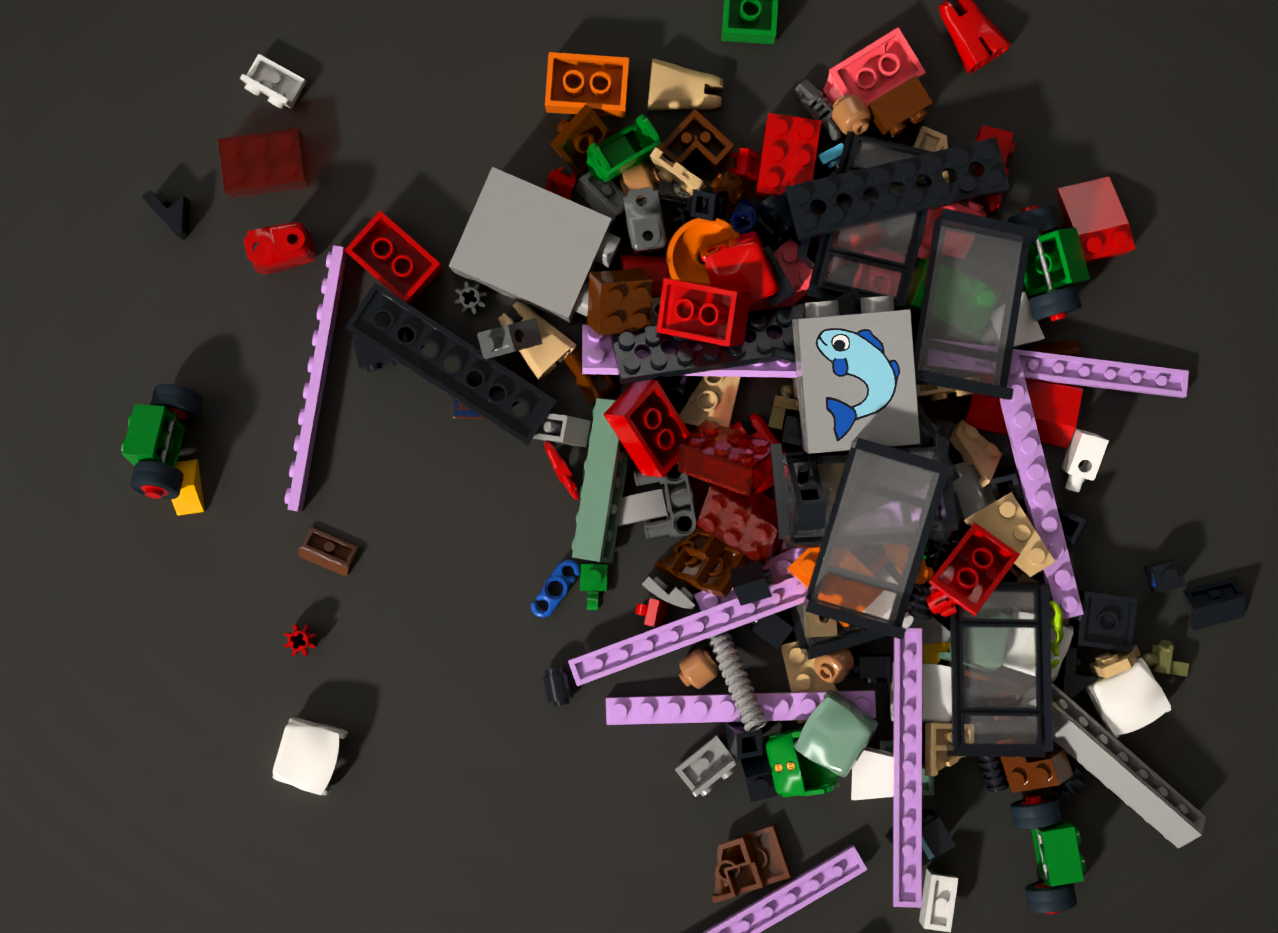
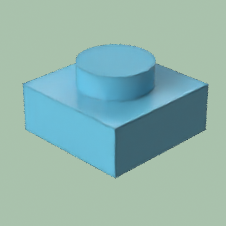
(830, 157)

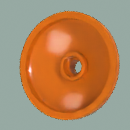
(687, 246)

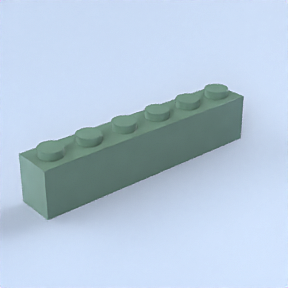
(601, 490)

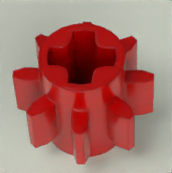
(940, 603)
(293, 643)

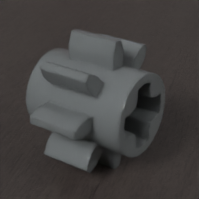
(469, 291)

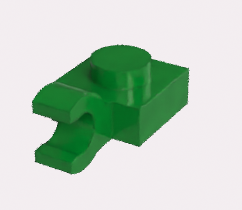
(593, 579)

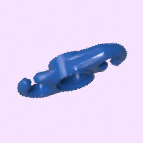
(554, 601)

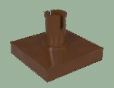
(576, 137)

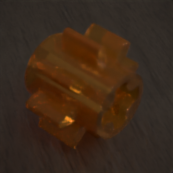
(730, 182)

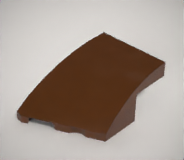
(703, 563)
(750, 863)

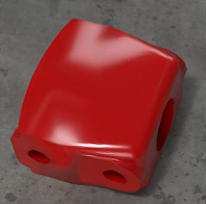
(280, 247)
(741, 265)

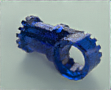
(743, 213)

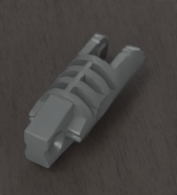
(819, 107)

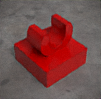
(747, 164)
(561, 184)
(654, 612)

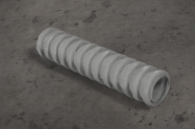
(737, 681)

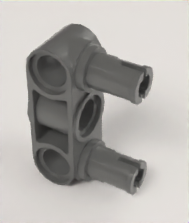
(679, 503)

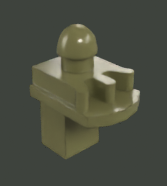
(780, 405)
(1161, 660)

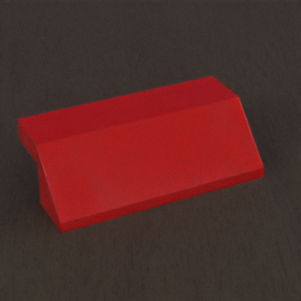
(1053, 406)

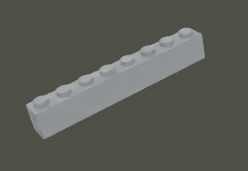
(1124, 772)

